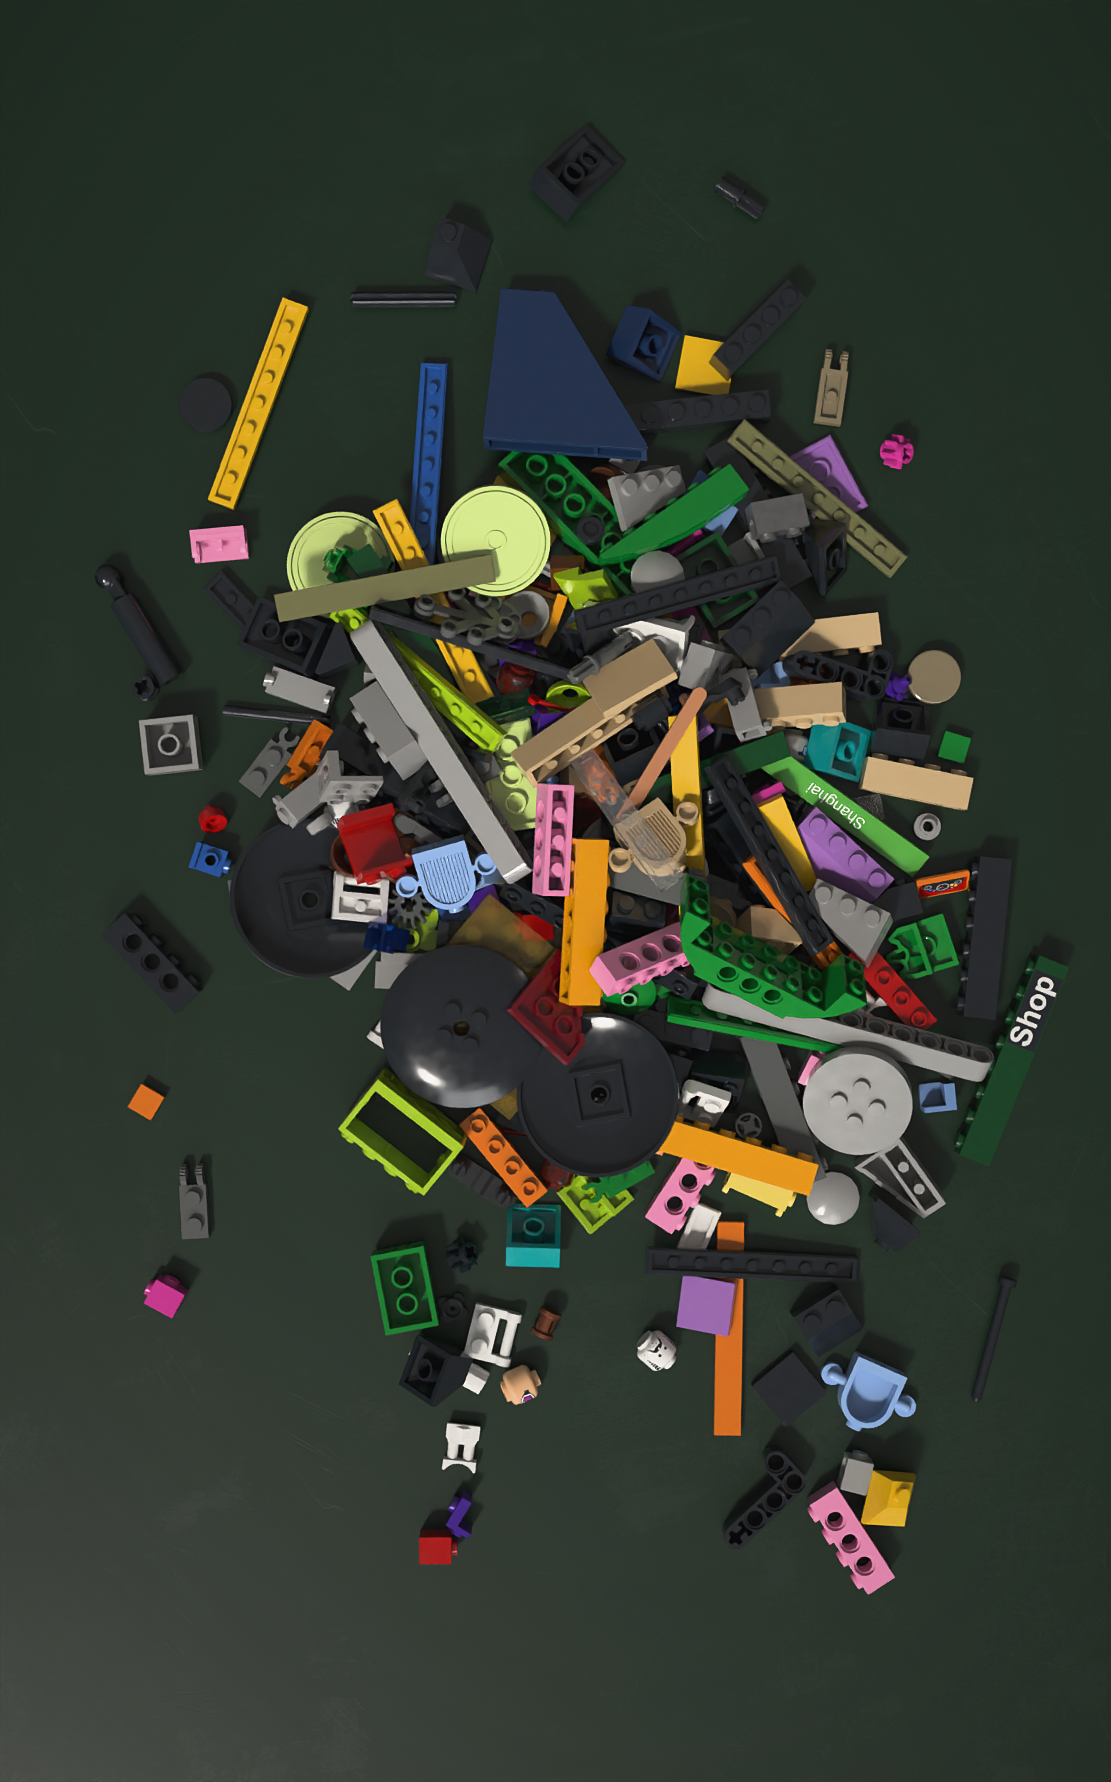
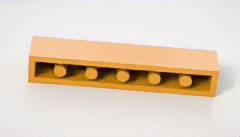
(584, 921)
(741, 1156)

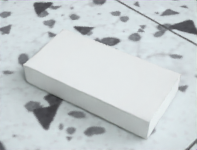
(699, 1227)

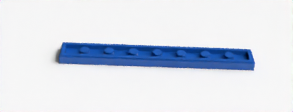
(428, 455)

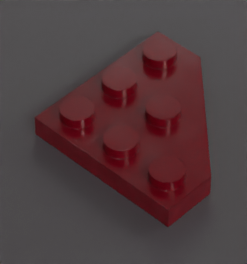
(545, 1017)

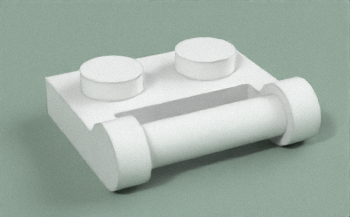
(359, 906)
(709, 1104)
(483, 1333)

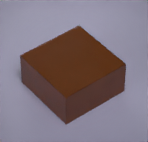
(564, 562)

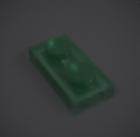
(508, 707)

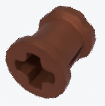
(546, 1323)

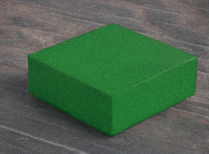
(953, 747)

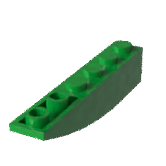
(680, 518)

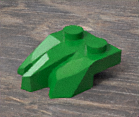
(923, 947)

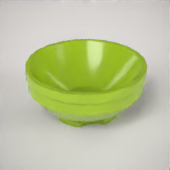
(556, 696)

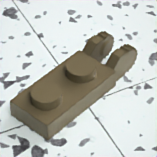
(831, 391)

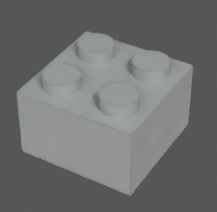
(171, 745)

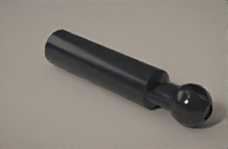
(138, 627)

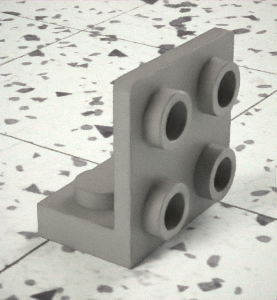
(336, 788)

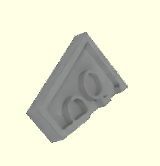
(644, 493)

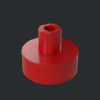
(212, 819)

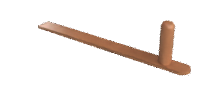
(691, 705)

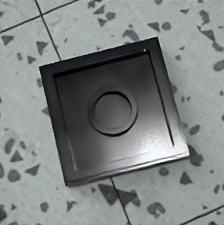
(788, 1388)

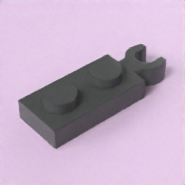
(268, 764)

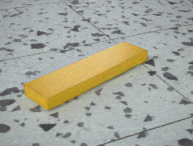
(782, 826)

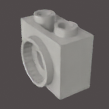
(704, 665)

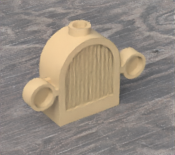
(666, 828)

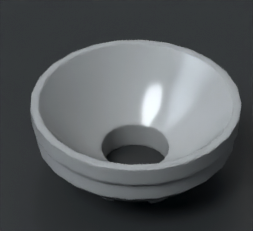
(531, 602)

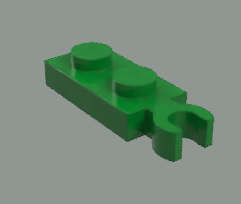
(615, 1184)

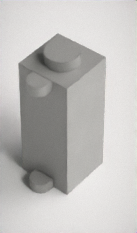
(299, 690)
(747, 714)
(299, 802)

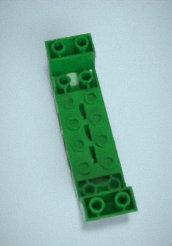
(759, 970)

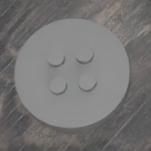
(857, 1100)

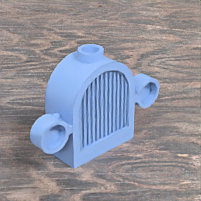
(445, 873)
(868, 1391)

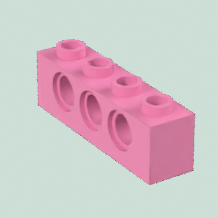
(553, 839)
(639, 960)
(673, 1219)
(868, 1576)

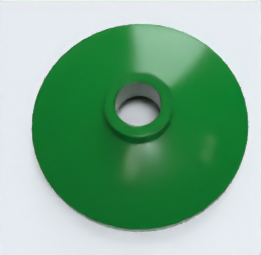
(642, 999)

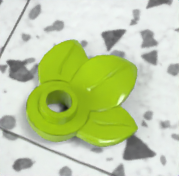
(424, 934)

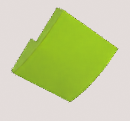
(584, 587)
(592, 1214)

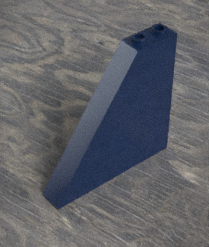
(550, 388)

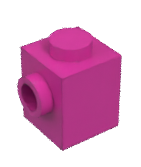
(165, 1295)

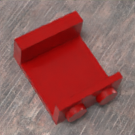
(373, 844)

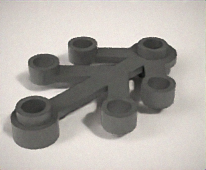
(469, 618)

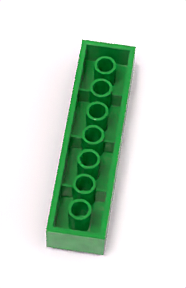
(565, 500)

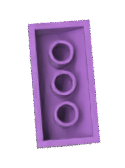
(838, 858)

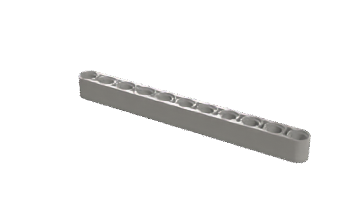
(442, 750)
(859, 1029)

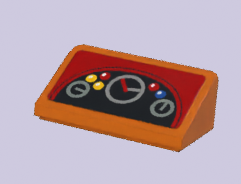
(942, 883)

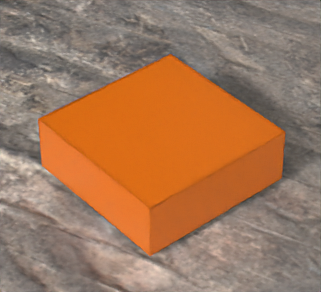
(146, 1101)

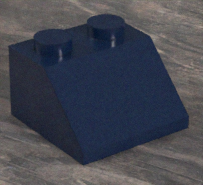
(643, 342)

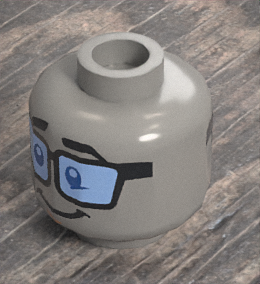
(796, 743)

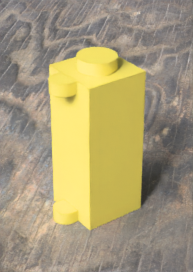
(764, 1192)

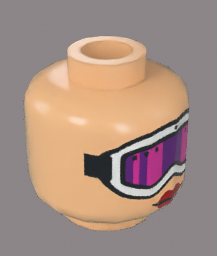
(520, 1384)

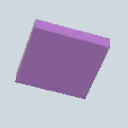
(706, 1305)

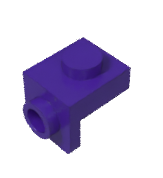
(457, 1509)

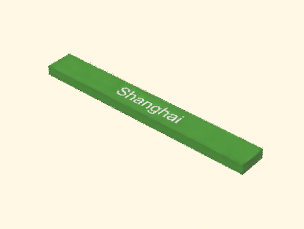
(848, 814)

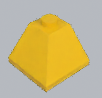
(888, 1498)

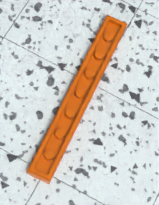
(729, 1349)

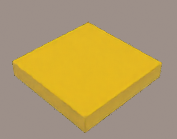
(695, 372)

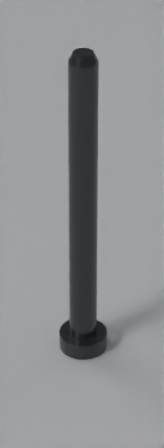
(992, 1336)

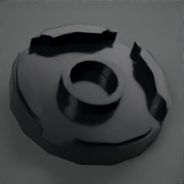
(205, 405)

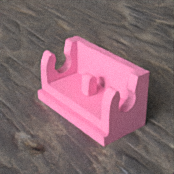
(219, 544)

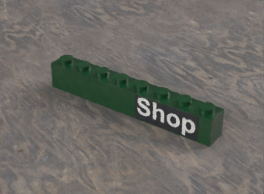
(1011, 1059)

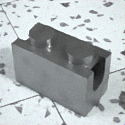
(777, 517)

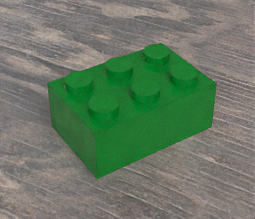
(405, 1288)

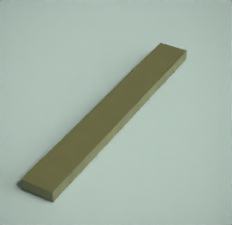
(817, 497)
(384, 588)

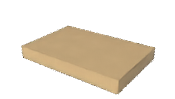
(629, 678)

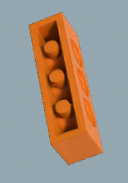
(503, 1156)

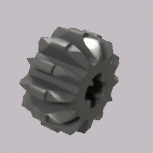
(406, 917)

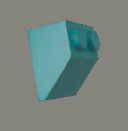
(837, 750)
(533, 1235)

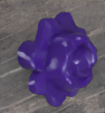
(898, 686)

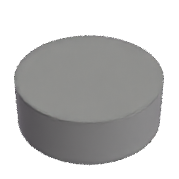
(320, 823)

